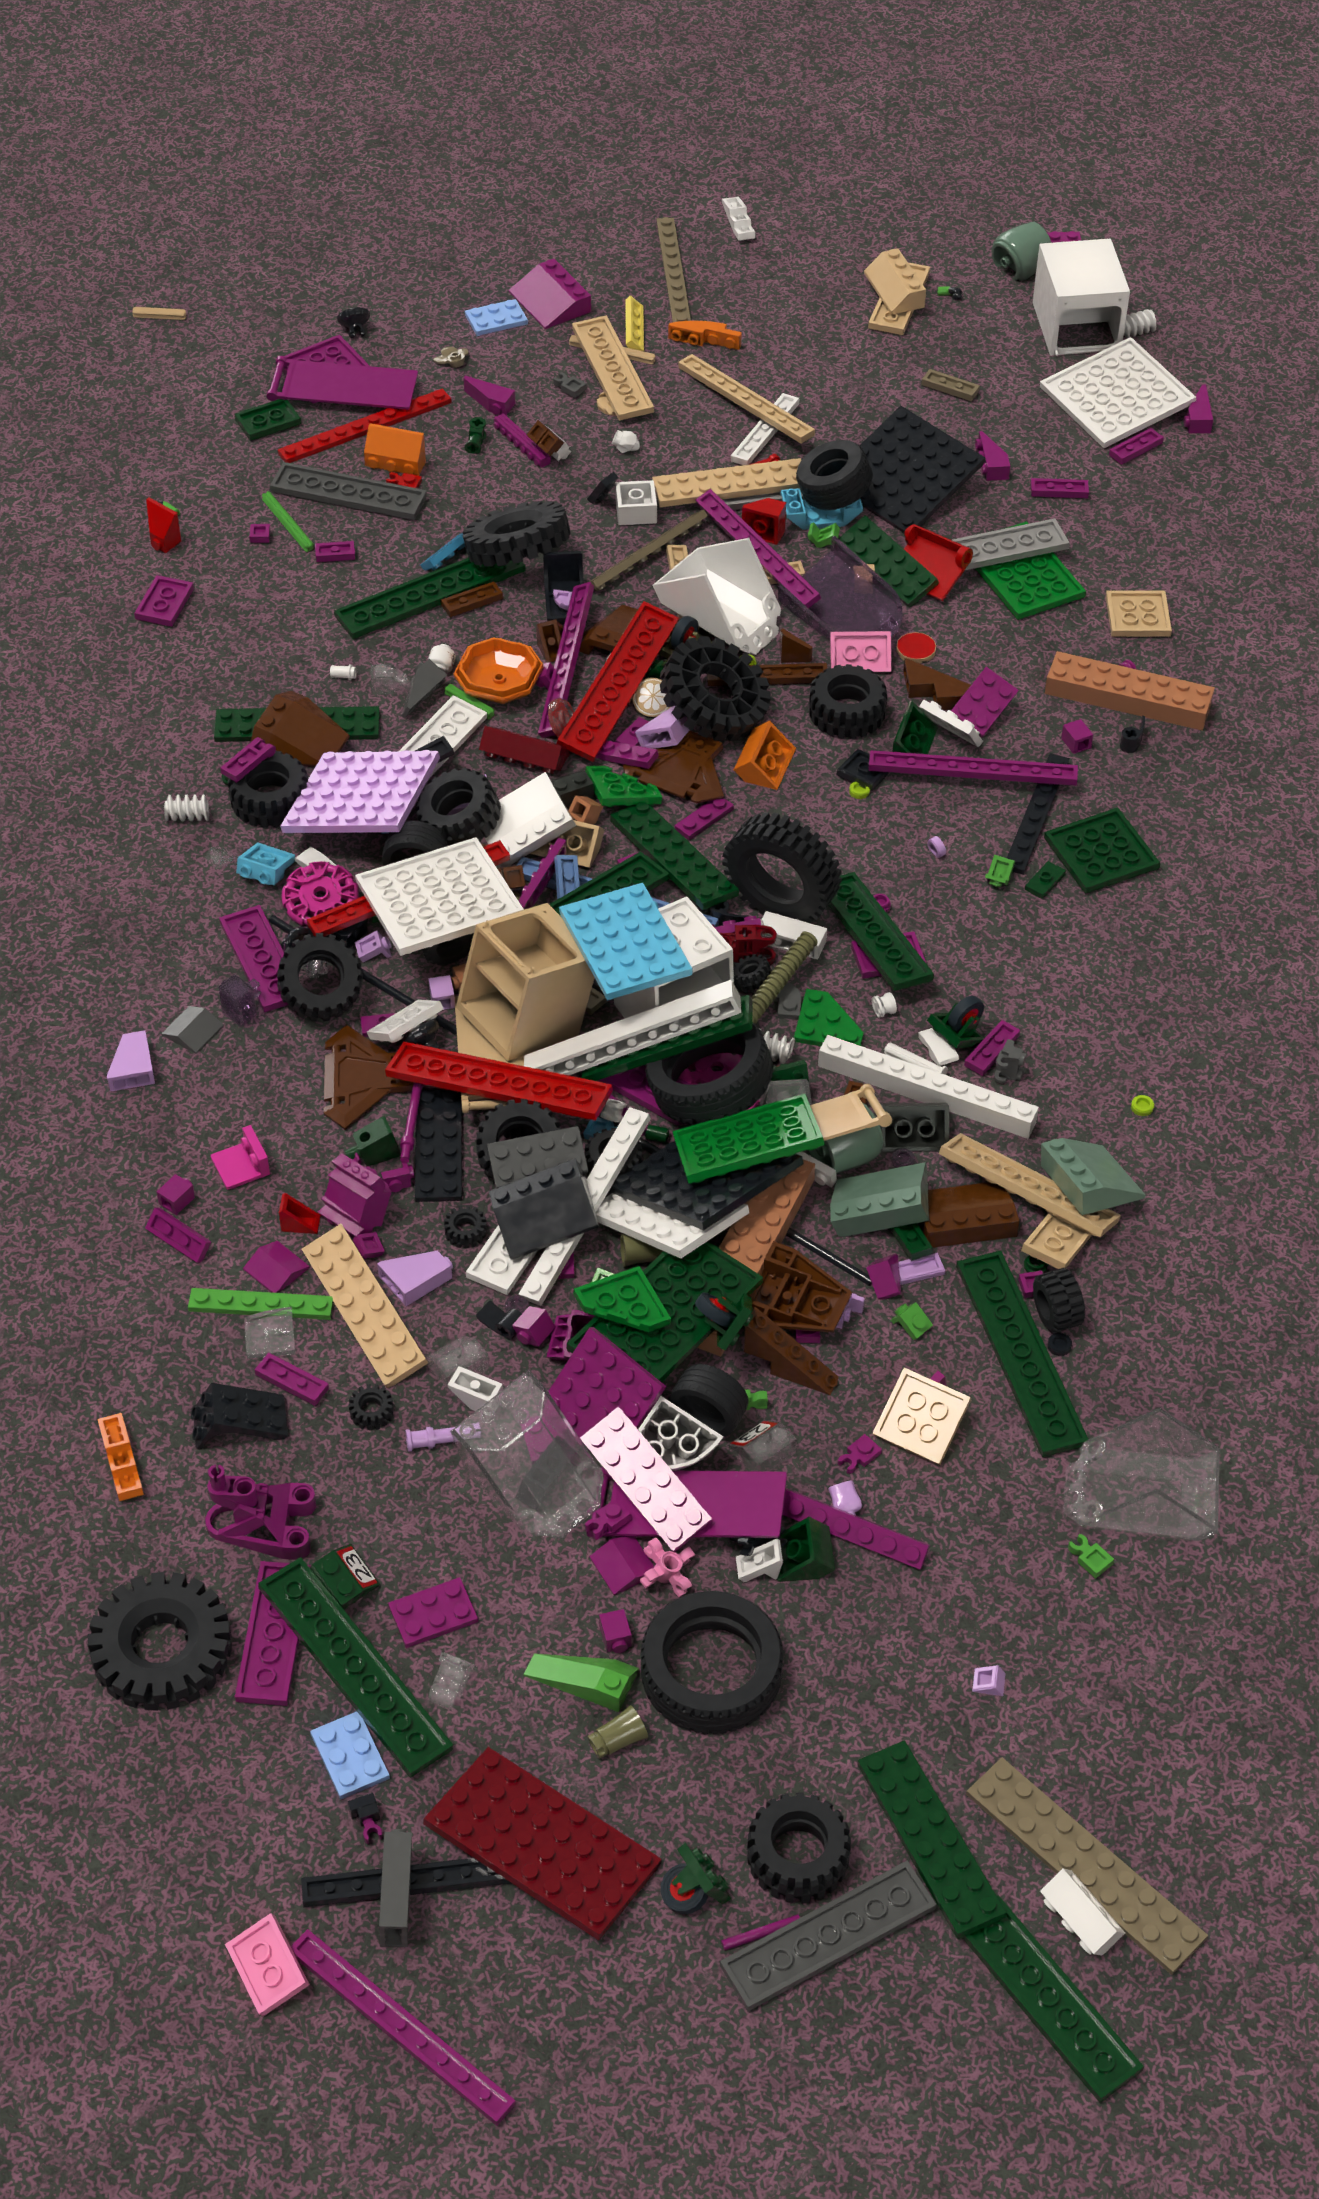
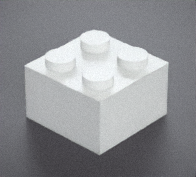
(636, 502)

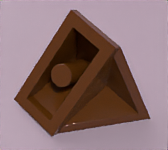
(549, 639)
(793, 649)

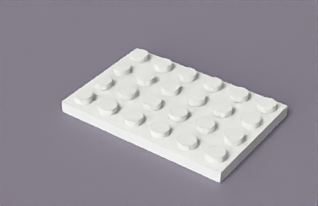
(659, 1229)

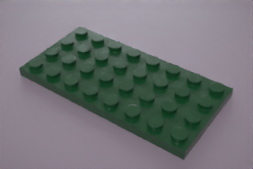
(678, 1286)

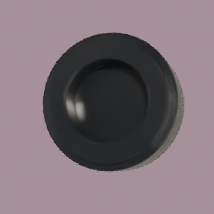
(1059, 1344)

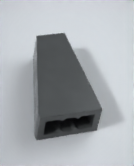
(395, 1889)

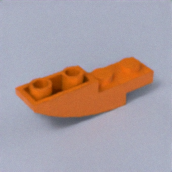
(704, 331)

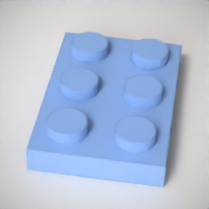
(496, 317)
(349, 1755)

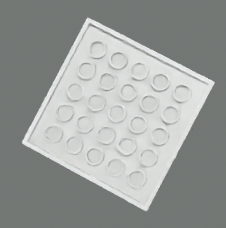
(1117, 392)
(437, 895)

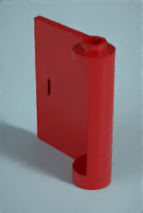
(939, 556)

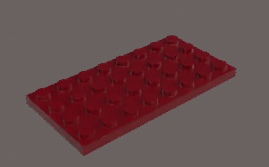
(543, 1842)

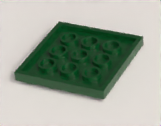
(1101, 850)

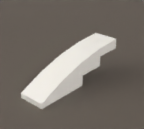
(738, 218)

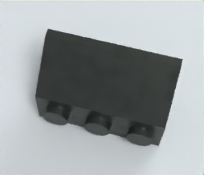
(573, 785)
(916, 1126)

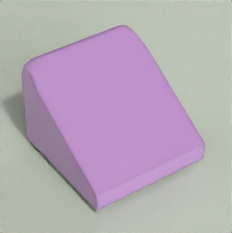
(989, 1680)

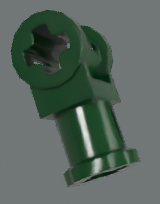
(476, 435)

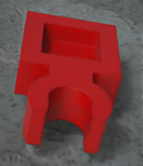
(405, 480)

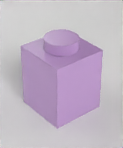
(442, 990)

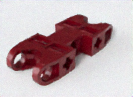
(753, 941)

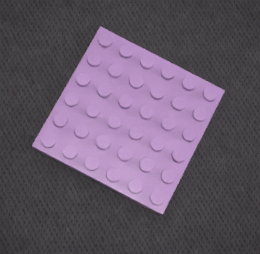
(361, 792)

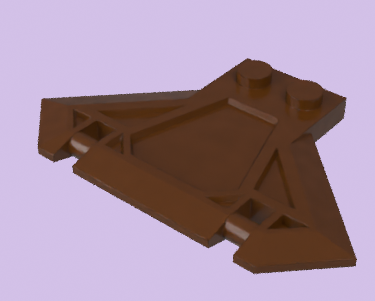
(684, 769)
(356, 1076)

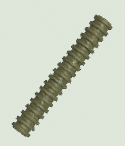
(782, 973)

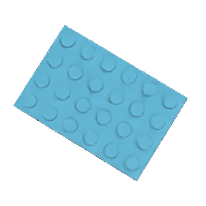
(625, 941)

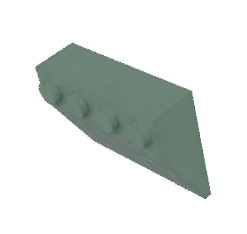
(1088, 1175)
(880, 1200)

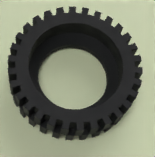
(796, 847)

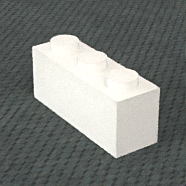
(790, 929)
(1081, 1913)

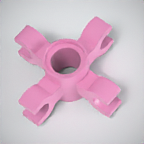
(661, 1572)

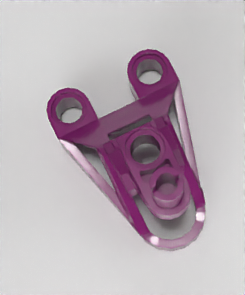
(242, 1494)

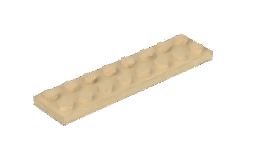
(613, 368)
(727, 482)
(1024, 1182)
(364, 1306)

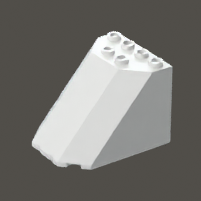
(725, 593)

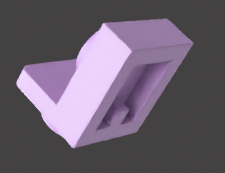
(372, 946)
(855, 1304)

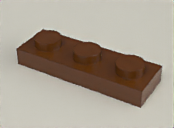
(472, 599)

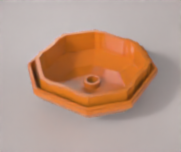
(498, 670)

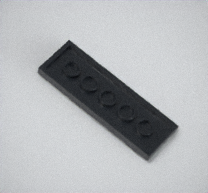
(438, 1147)

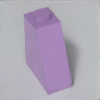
(662, 731)
(131, 1063)
(415, 1274)

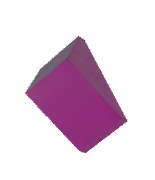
(885, 1276)

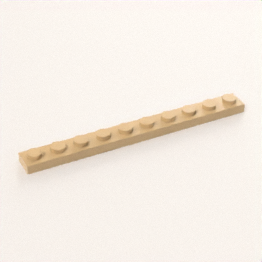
(746, 398)

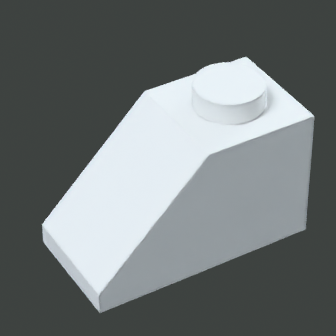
(473, 1388)

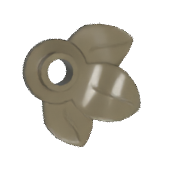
(452, 356)

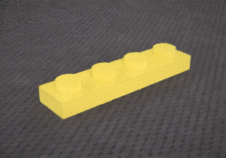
(634, 324)

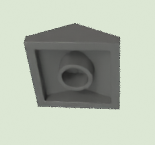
(193, 1028)

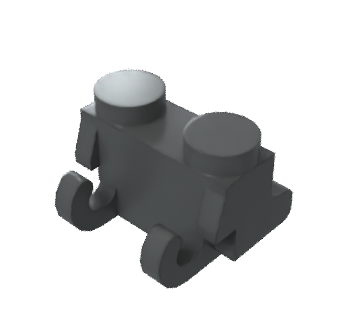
(1009, 1063)

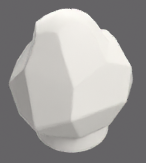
(626, 441)

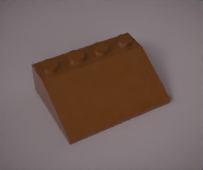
(969, 1215)

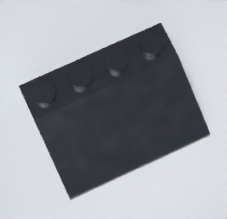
(544, 1209)

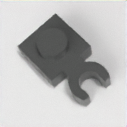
(570, 386)

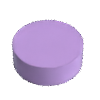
(936, 846)

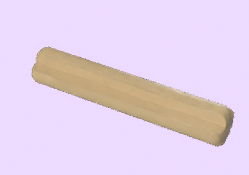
(159, 313)

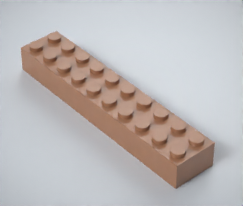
(767, 1221)

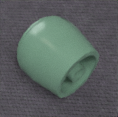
(1020, 249)
(851, 1149)

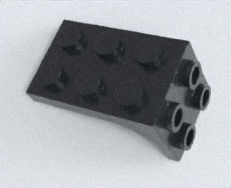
(562, 573)
(239, 1411)

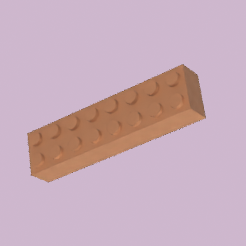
(1129, 690)

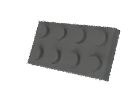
(534, 1153)

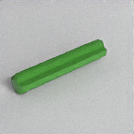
(451, 690)

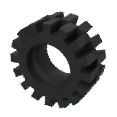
(751, 973)
(465, 1237)
(371, 1395)

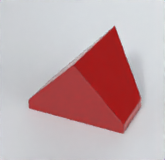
(297, 1217)

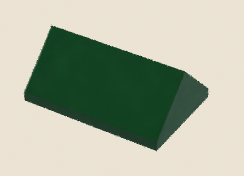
(914, 732)

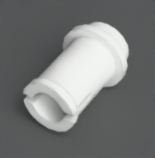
(343, 672)

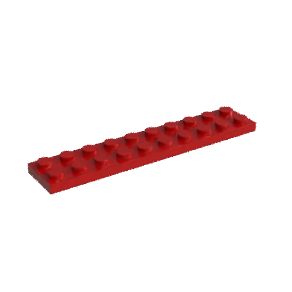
(617, 681)
(499, 1080)

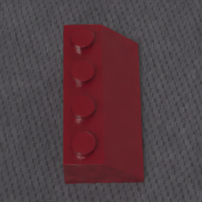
(523, 748)

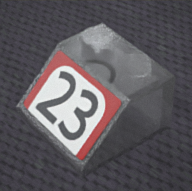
(764, 1446)

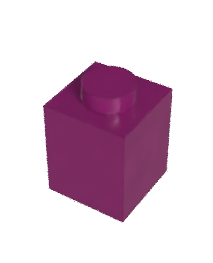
(1077, 736)
(175, 1194)
(533, 1326)
(615, 1631)

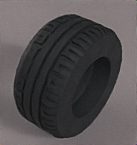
(834, 475)

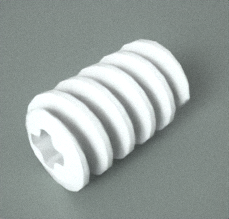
(1138, 322)
(186, 808)
(779, 1049)

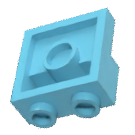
(264, 863)

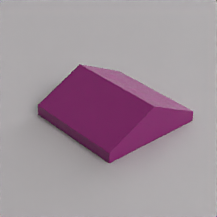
(275, 1266)
(621, 1563)

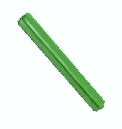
(287, 521)

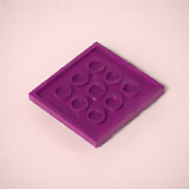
(329, 351)
(599, 1381)

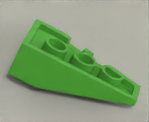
(592, 1679)

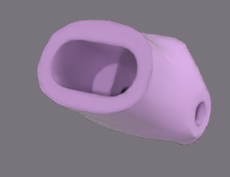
(845, 1497)

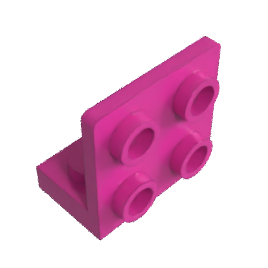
(242, 1162)

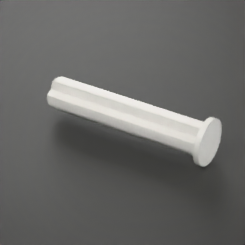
(902, 1054)

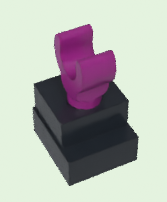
(367, 1812)

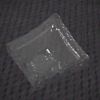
(270, 1332)

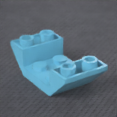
(804, 514)

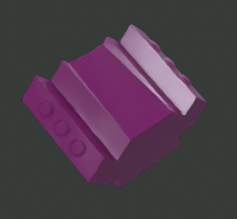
(354, 1197)
(565, 1329)

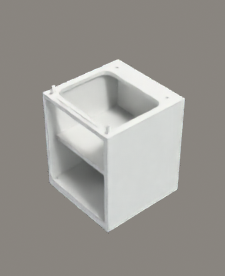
(1078, 286)
(705, 951)

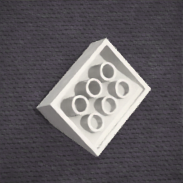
(530, 818)

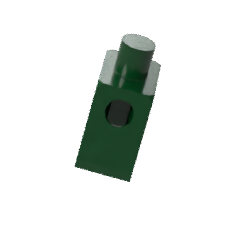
(374, 1143)

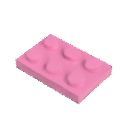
(864, 649)
(267, 1964)

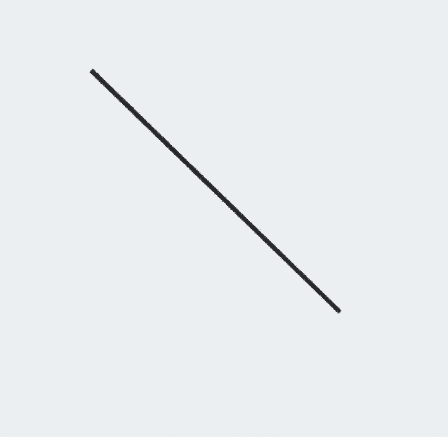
(791, 1233)

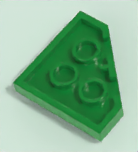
(621, 790)
(824, 1017)
(625, 1300)

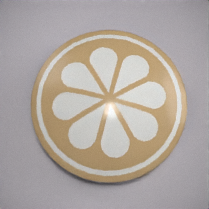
(649, 699)

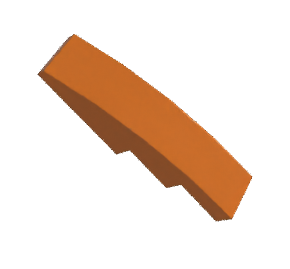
(120, 1457)

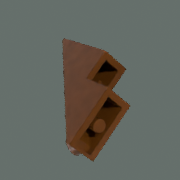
(927, 682)
(787, 1356)

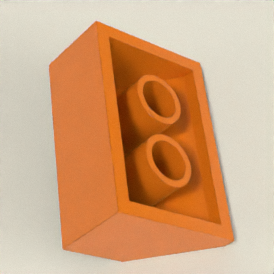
(394, 449)
(765, 756)

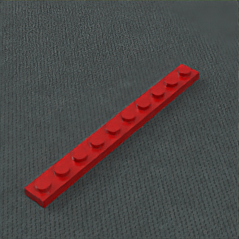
(360, 427)
(360, 909)

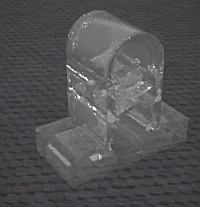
(450, 1681)

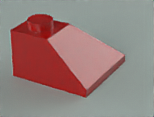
(163, 526)

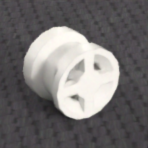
(884, 1004)
(613, 1110)

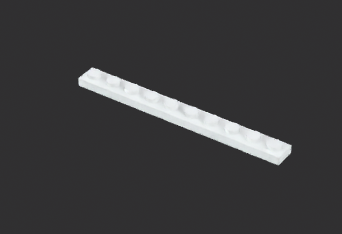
(599, 1183)

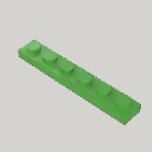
(255, 1302)

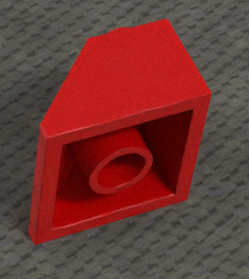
(766, 518)

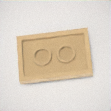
(1055, 1241)

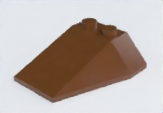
(608, 630)
(299, 728)
(799, 1292)

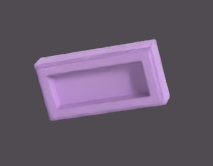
(920, 1269)

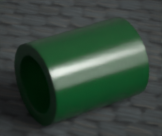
(657, 1133)

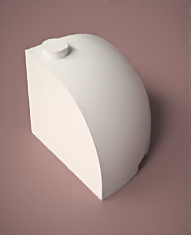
(678, 1435)

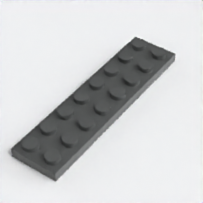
(348, 491)
(827, 1935)

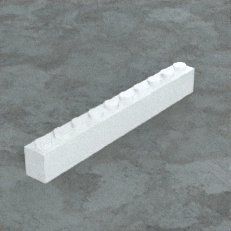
(638, 1031)
(928, 1086)

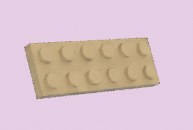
(896, 323)

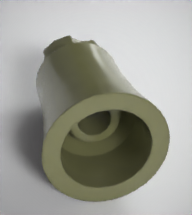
(636, 1252)
(618, 1733)

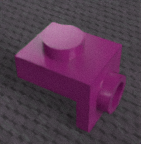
(398, 1178)

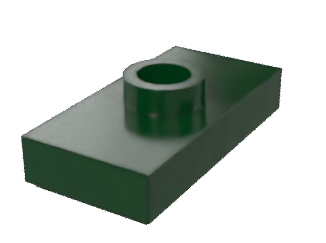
(1045, 880)

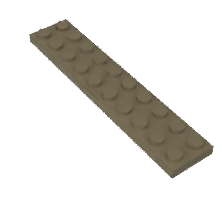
(1065, 1844)

